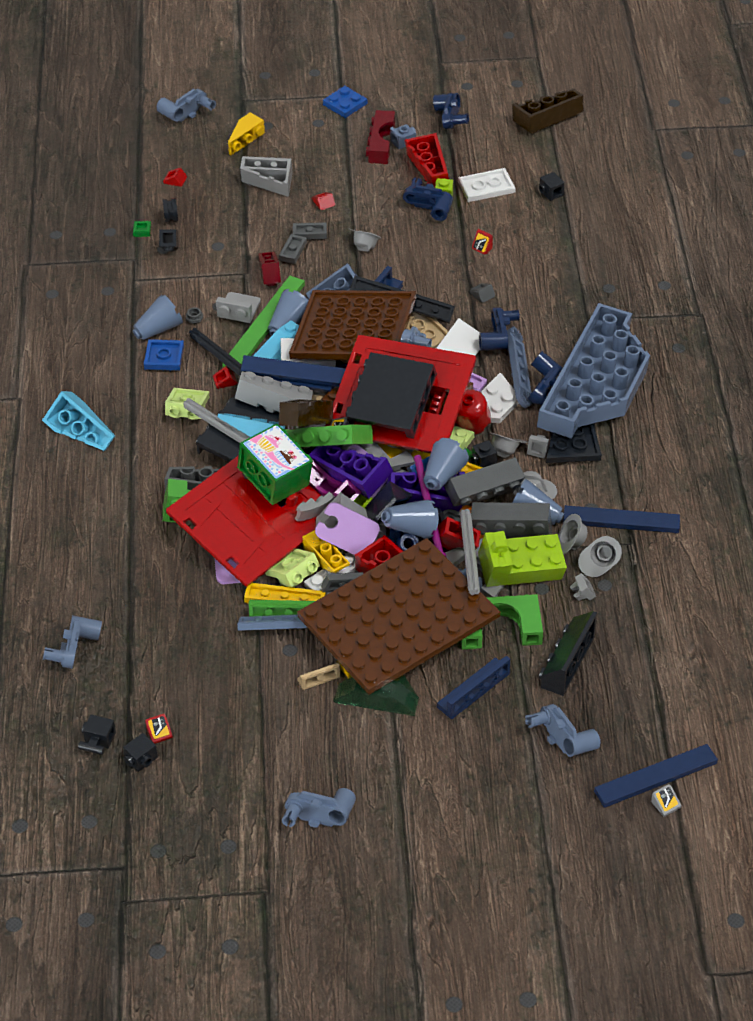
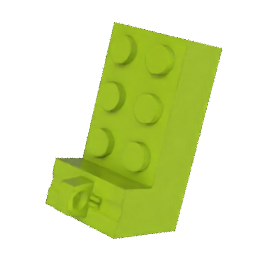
(520, 559)

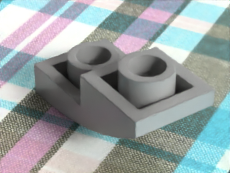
(313, 508)

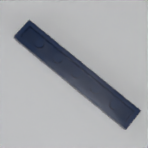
(293, 370)
(625, 519)
(655, 775)

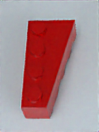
(427, 157)
(376, 554)

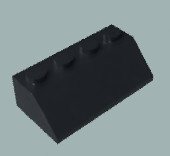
(569, 653)

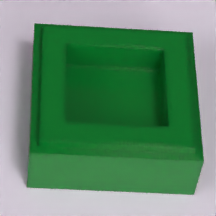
(142, 229)

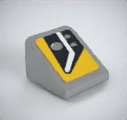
(665, 800)

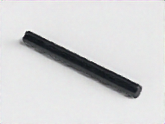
(216, 350)

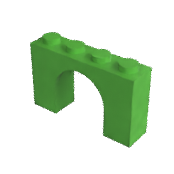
(332, 435)
(523, 610)

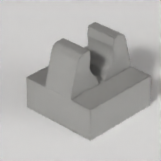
(537, 446)
(584, 587)

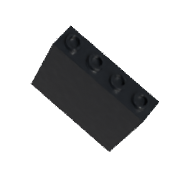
(392, 393)
(220, 443)

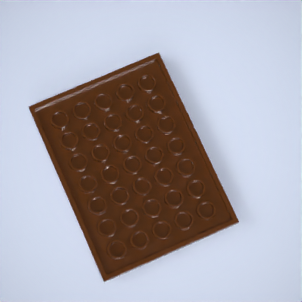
(397, 615)

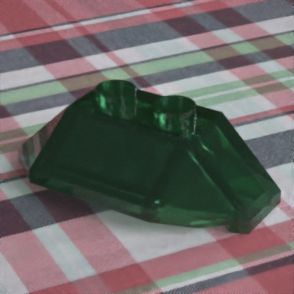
(393, 697)

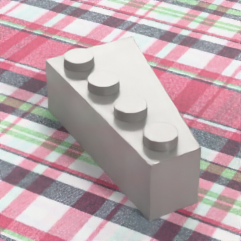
(268, 392)

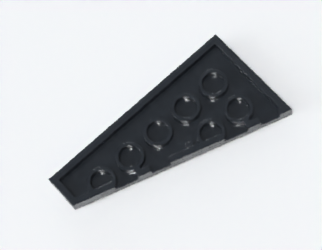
(581, 447)

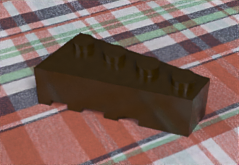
(548, 110)
(303, 412)

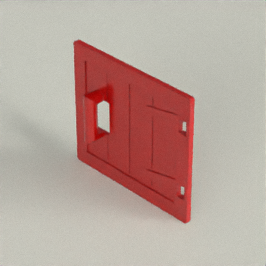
(452, 372)
(241, 524)

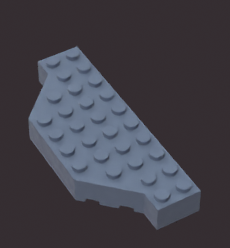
(597, 376)

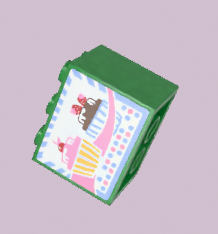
(274, 464)

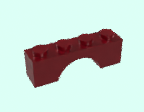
(378, 147)

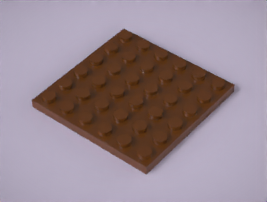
(338, 317)

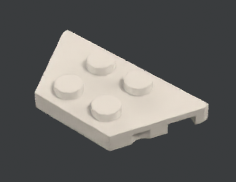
(500, 398)

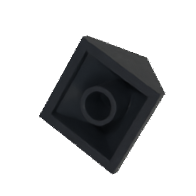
(389, 496)

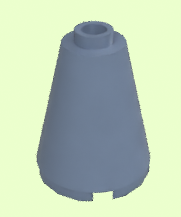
(289, 307)
(157, 319)
(444, 463)
(532, 494)
(413, 518)

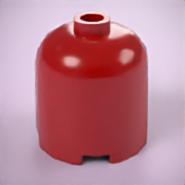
(474, 412)

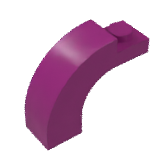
(324, 483)

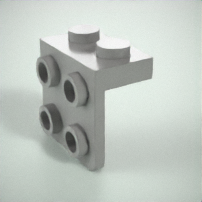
(237, 307)

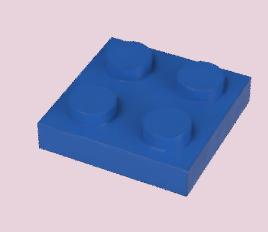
(345, 101)
(164, 354)

